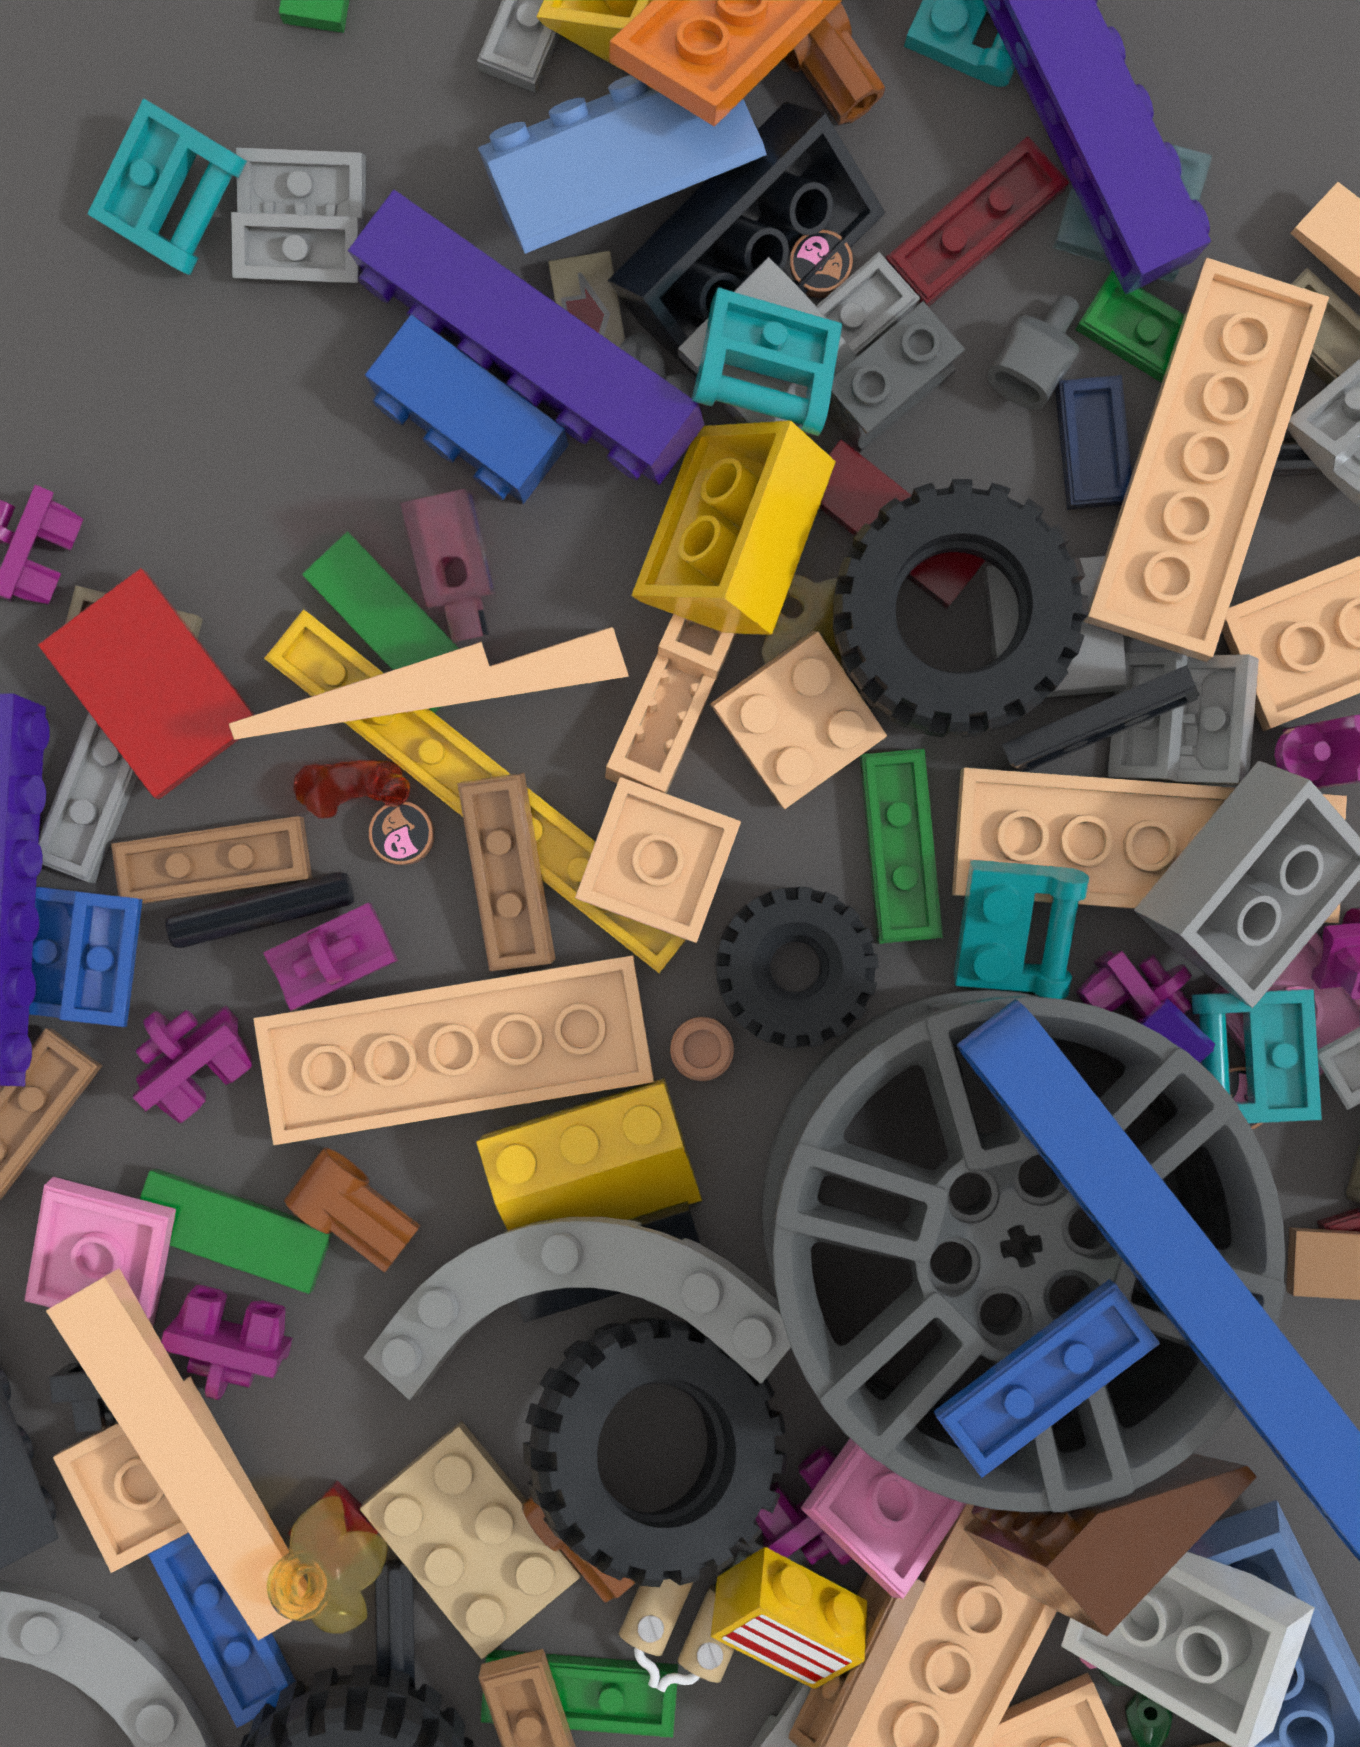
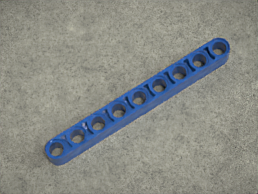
(1173, 1261)

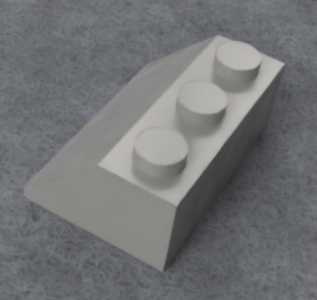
(1256, 882)

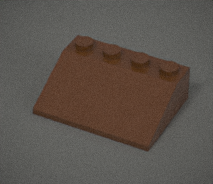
(1112, 1554)

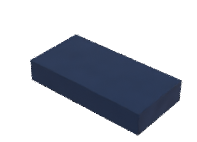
(1093, 441)

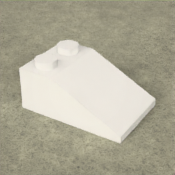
(1206, 1648)

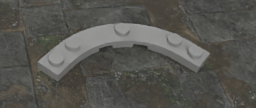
(580, 1255)
(103, 1663)

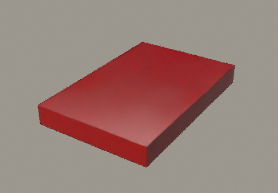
(147, 683)

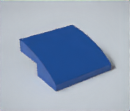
(84, 956)

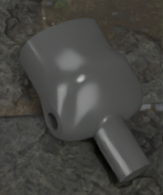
(1036, 356)

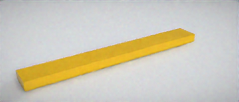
(442, 759)

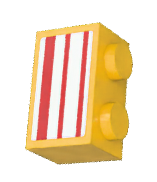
(789, 1618)

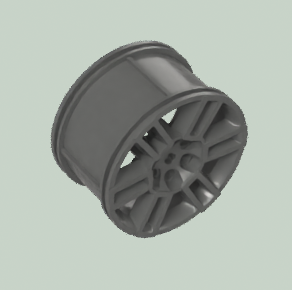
(1138, 1420)

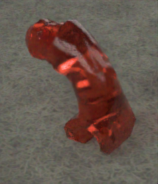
(329, 785)

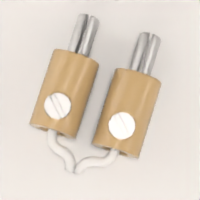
(652, 1622)

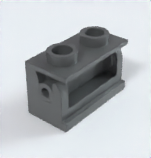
(892, 376)

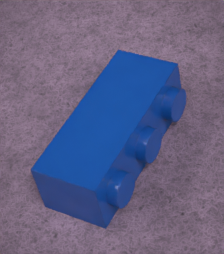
(465, 411)

